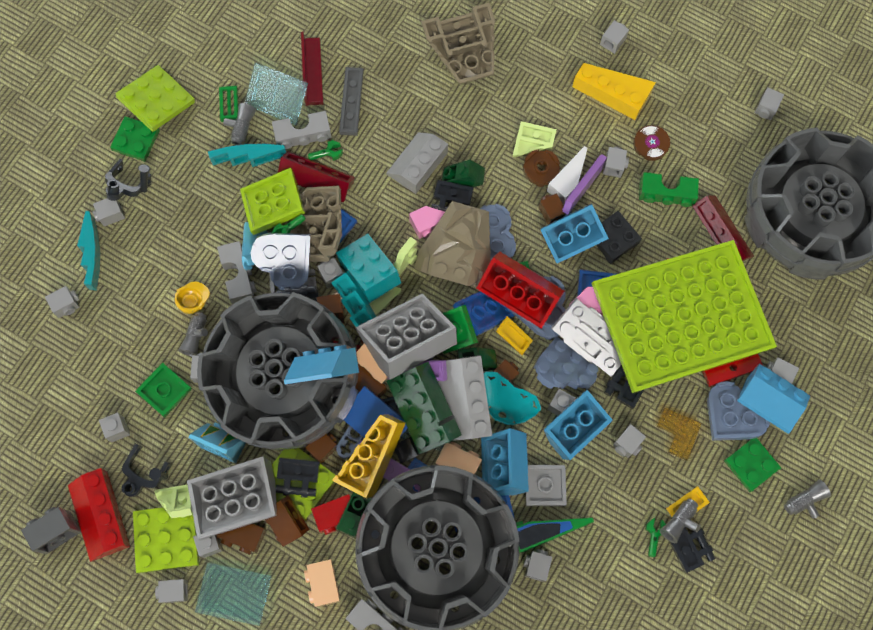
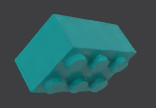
(369, 267)

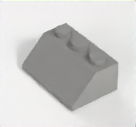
(418, 161)

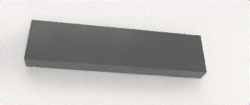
(351, 101)

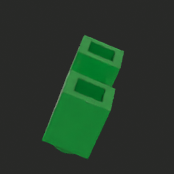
(653, 190)

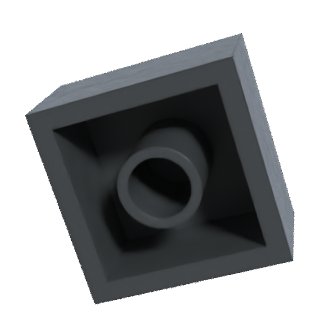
(50, 530)

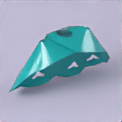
(508, 400)

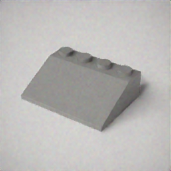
(407, 335)
(467, 397)
(233, 497)

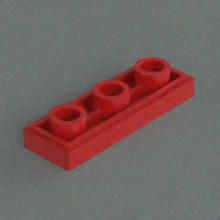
(723, 373)

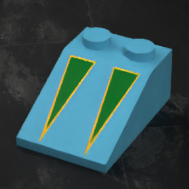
(218, 441)

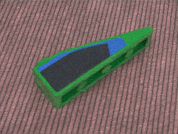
(539, 532)

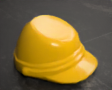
(191, 297)

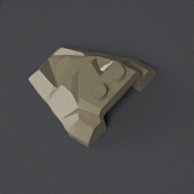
(464, 43)
(322, 221)
(458, 246)

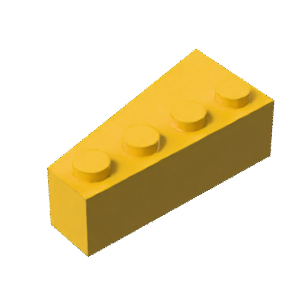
(614, 89)
(371, 457)

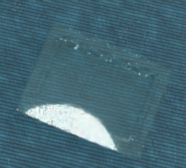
(276, 93)
(233, 594)

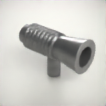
(241, 125)
(194, 333)
(806, 499)
(680, 520)

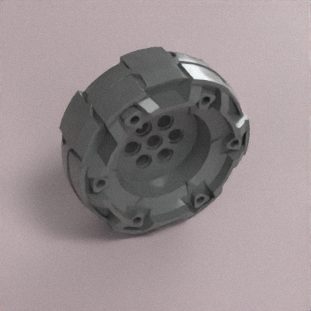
(799, 234)
(230, 372)
(392, 564)

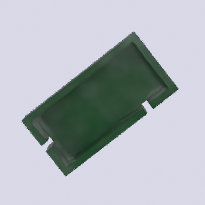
(423, 407)

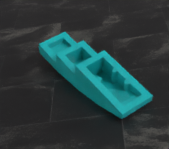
(255, 153)
(90, 246)
(353, 299)

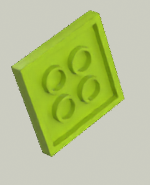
(155, 98)
(272, 201)
(324, 482)
(163, 541)

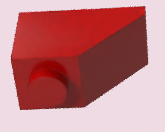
(329, 514)

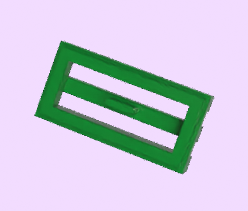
(229, 108)

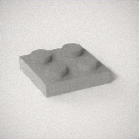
(546, 485)

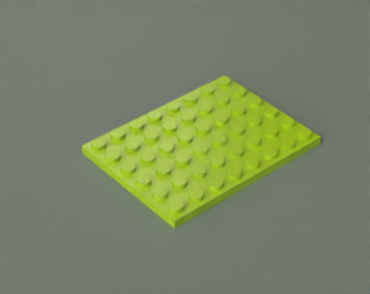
(683, 315)

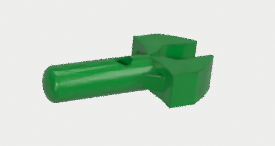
(328, 151)
(290, 226)
(654, 536)

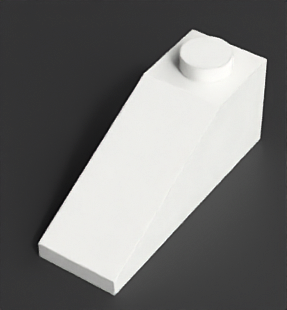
(568, 177)

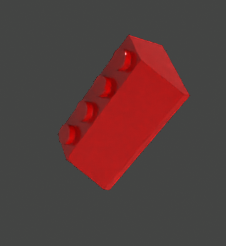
(520, 289)
(98, 514)

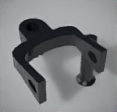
(116, 189)
(138, 482)

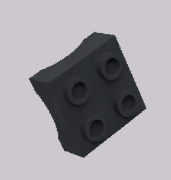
(621, 237)

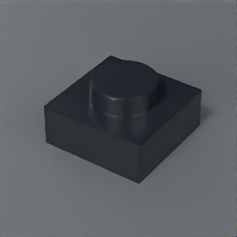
(406, 450)

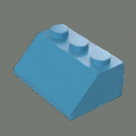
(574, 233)
(323, 365)
(773, 398)
(577, 426)
(505, 461)

